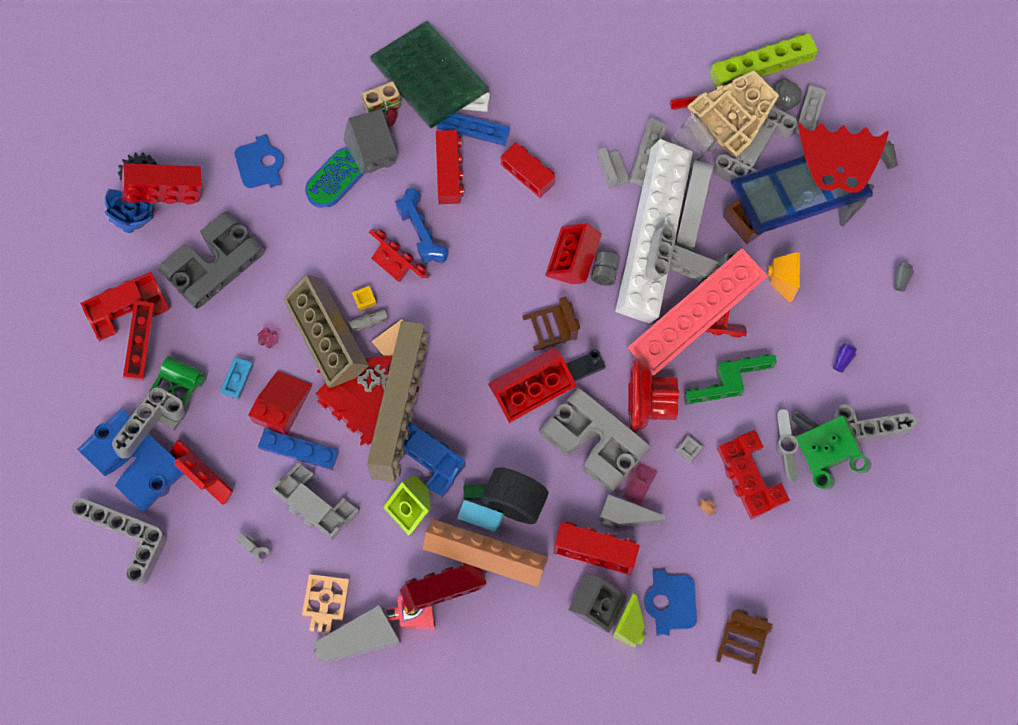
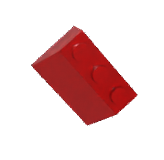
(573, 253)

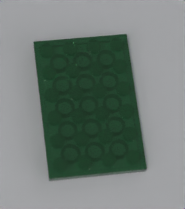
(429, 74)

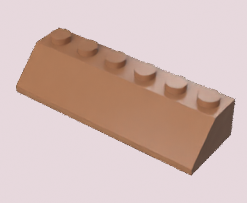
(485, 552)

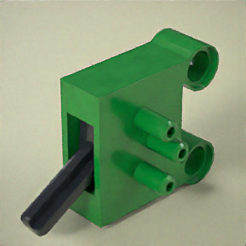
(828, 447)

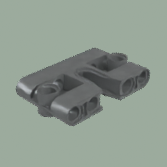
(209, 278)

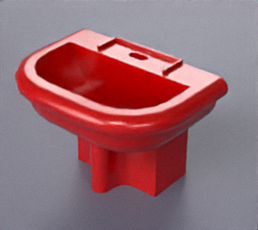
(650, 397)

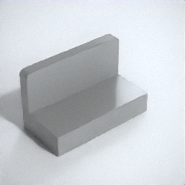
(612, 168)

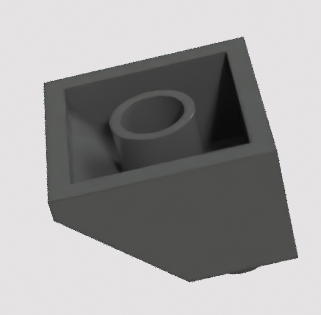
(597, 602)

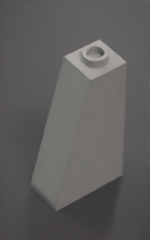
(360, 636)

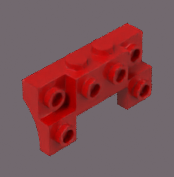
(119, 301)
(746, 477)

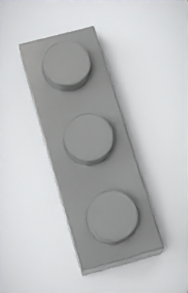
(811, 108)

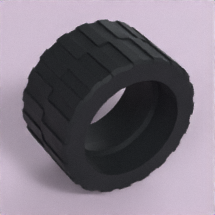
(515, 495)

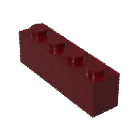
(442, 587)

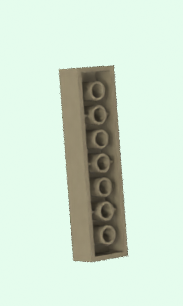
(397, 402)

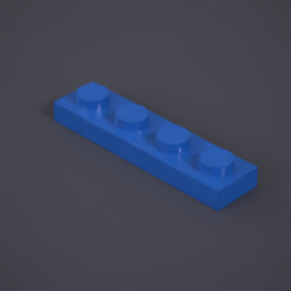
(476, 128)
(298, 449)

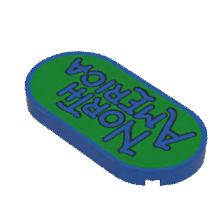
(333, 179)

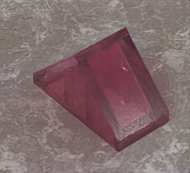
(639, 484)

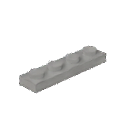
(653, 133)

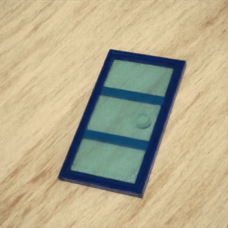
(790, 194)

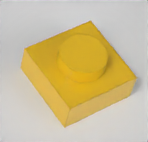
(364, 298)

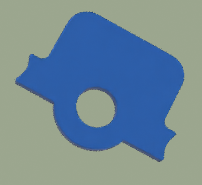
(250, 164)
(682, 602)

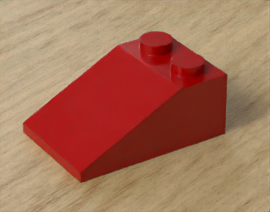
(279, 403)

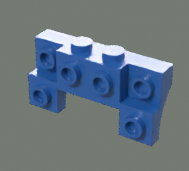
(435, 457)

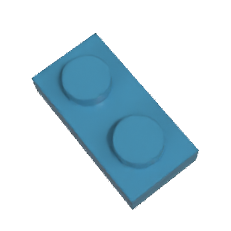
(236, 378)

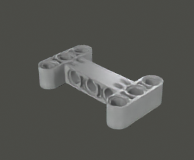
(747, 160)
(678, 258)

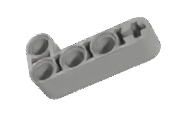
(145, 425)
(876, 425)

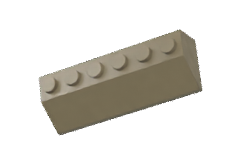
(325, 331)

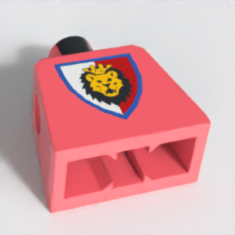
(415, 620)

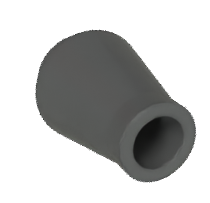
(889, 155)
(903, 274)

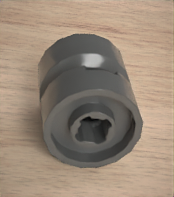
(605, 269)

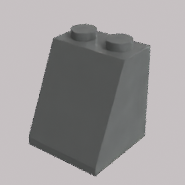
(370, 141)

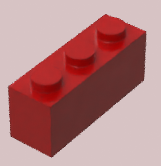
(528, 169)

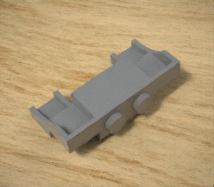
(312, 508)

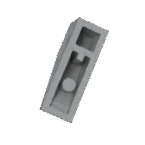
(625, 514)

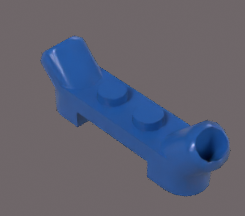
(426, 248)

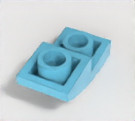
(480, 516)

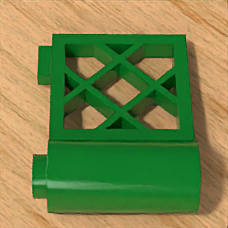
(182, 375)

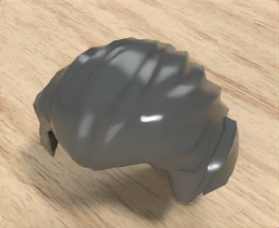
(788, 94)

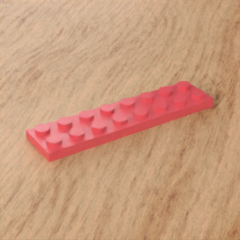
(697, 311)

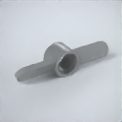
(786, 435)

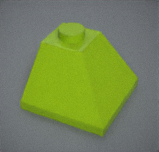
(409, 504)
(631, 624)

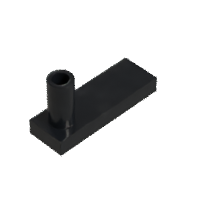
(586, 365)

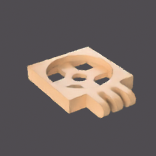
(322, 617)

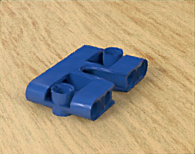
(139, 480)

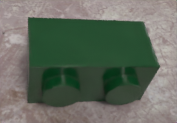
(473, 492)

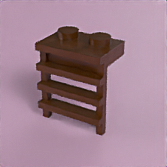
(564, 320)
(748, 627)

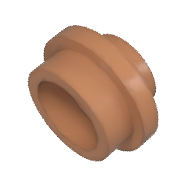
(707, 506)

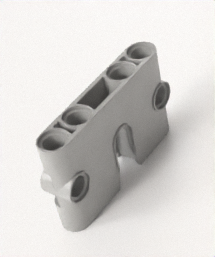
(590, 420)

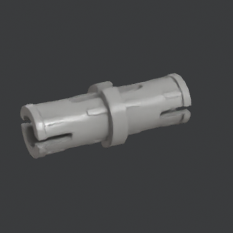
(368, 321)

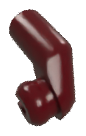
(391, 116)

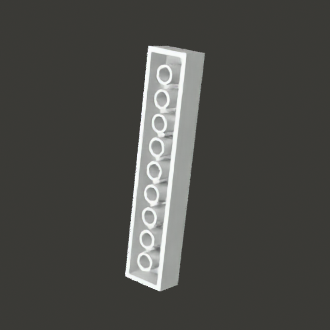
(658, 206)

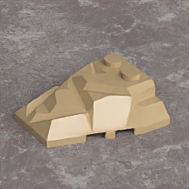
(736, 111)

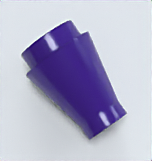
(845, 355)

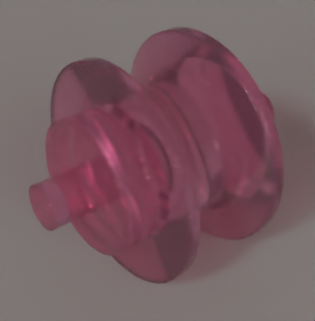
(267, 337)

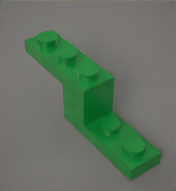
(730, 379)

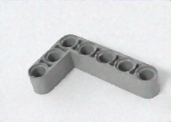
(694, 205)
(126, 529)

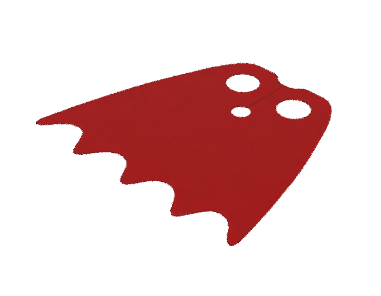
(830, 150)
(361, 416)

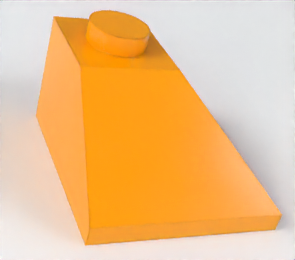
(785, 275)

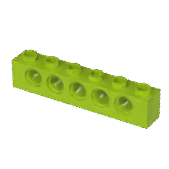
(773, 63)

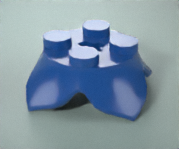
(124, 214)

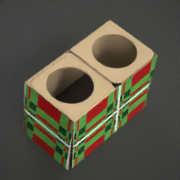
(379, 92)

